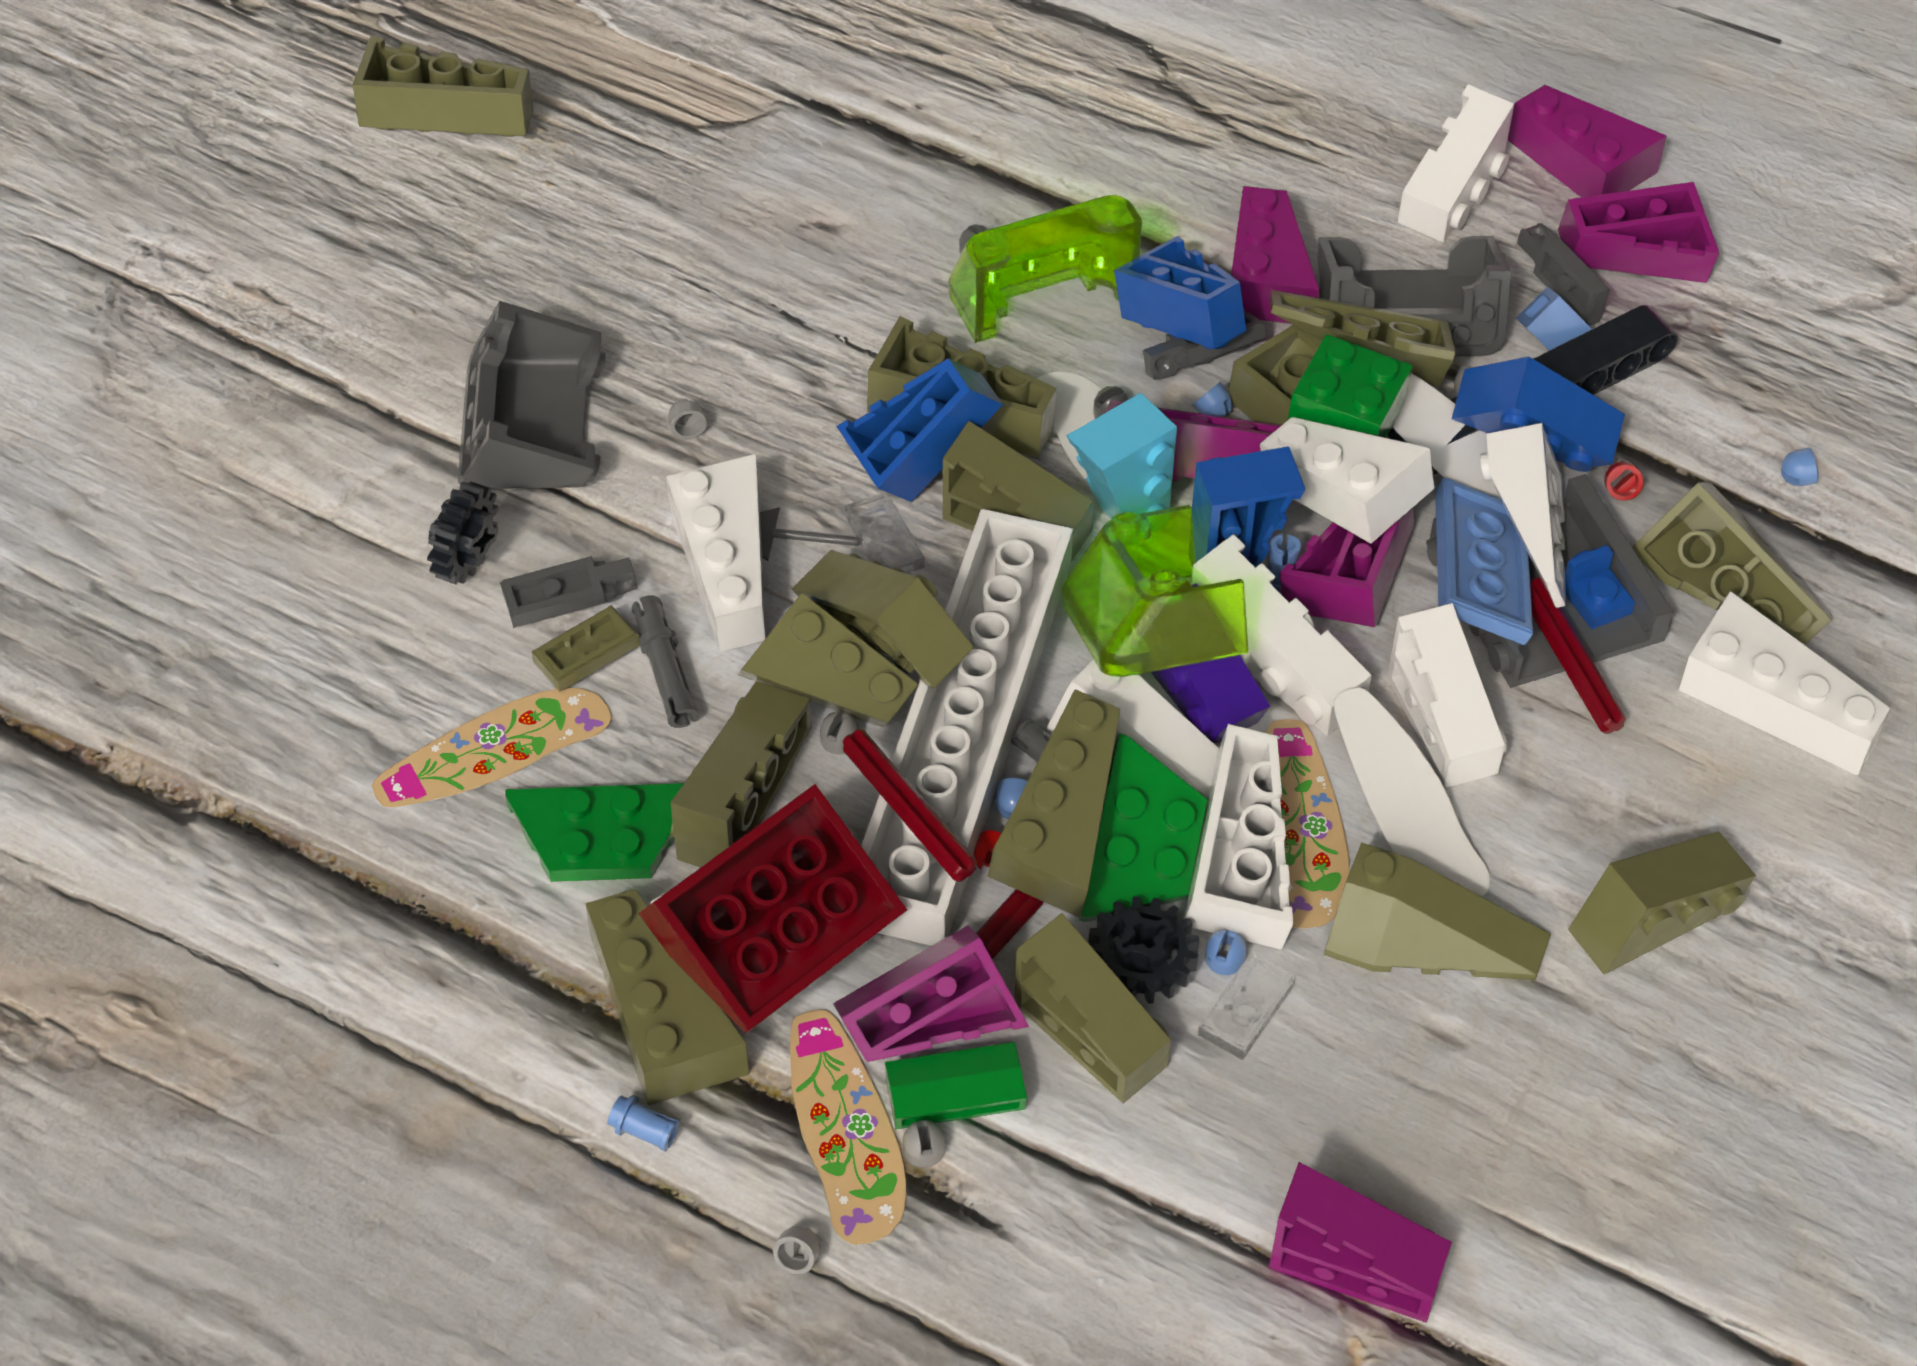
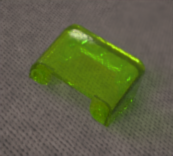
(1039, 252)

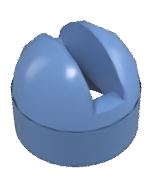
(1215, 402)
(1800, 468)
(1008, 794)
(1235, 957)

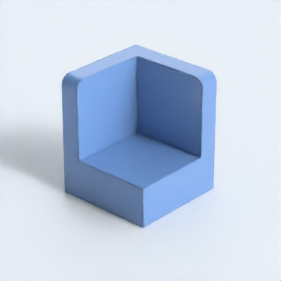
(1552, 320)

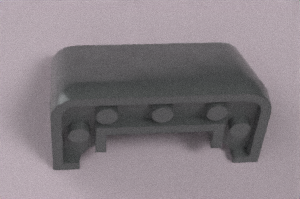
(1467, 294)
(529, 402)

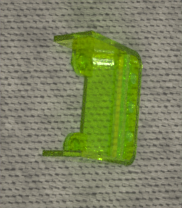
(1139, 607)

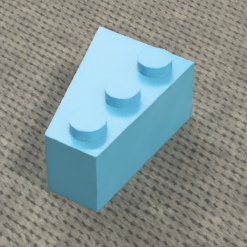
(1128, 457)

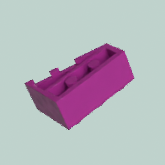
(1583, 143)
(1642, 232)
(1269, 252)
(1345, 575)
(931, 1000)
(1357, 1246)

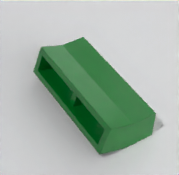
(955, 1085)

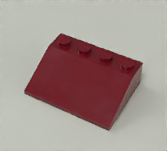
(774, 910)

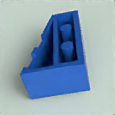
(1181, 295)
(1526, 393)
(909, 435)
(1243, 498)

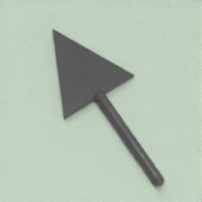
(769, 531)

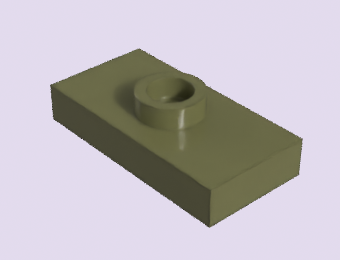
(585, 648)

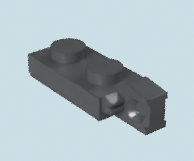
(1564, 272)
(1176, 353)
(566, 588)

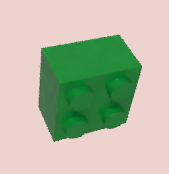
(1351, 388)

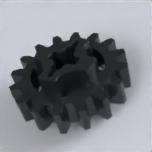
(463, 532)
(1145, 946)

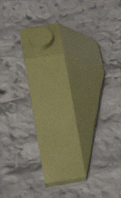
(1713, 550)

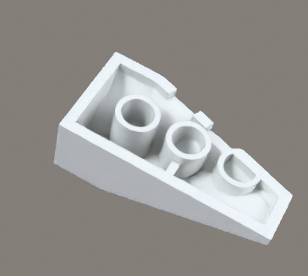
(1532, 494)
(1150, 723)

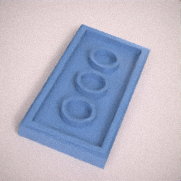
(1482, 562)

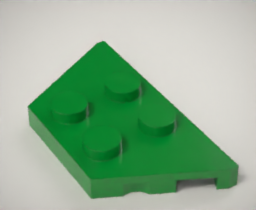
(596, 829)
(1144, 834)

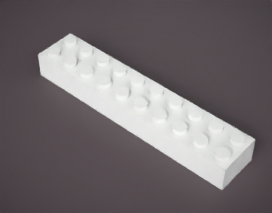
(964, 726)

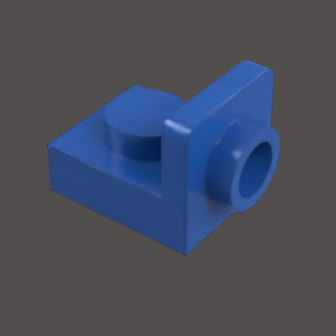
(1595, 588)

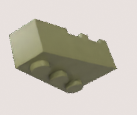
(994, 477)
(829, 665)
(1659, 898)
(1088, 1009)

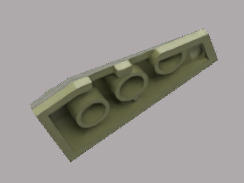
(1402, 336)
(1269, 374)
(1417, 918)

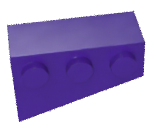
(1215, 694)

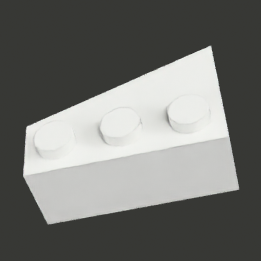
(1460, 168)
(1355, 476)
(1445, 696)

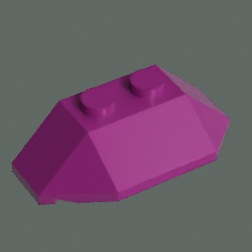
(1210, 436)

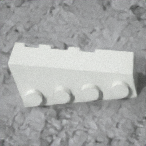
(721, 537)
(1282, 642)
(1782, 687)
(1240, 857)

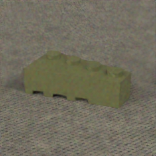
(440, 92)
(1027, 403)
(888, 612)
(739, 773)
(1057, 820)
(669, 1022)

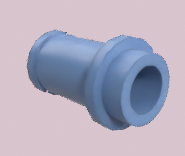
(1281, 557)
(643, 1122)

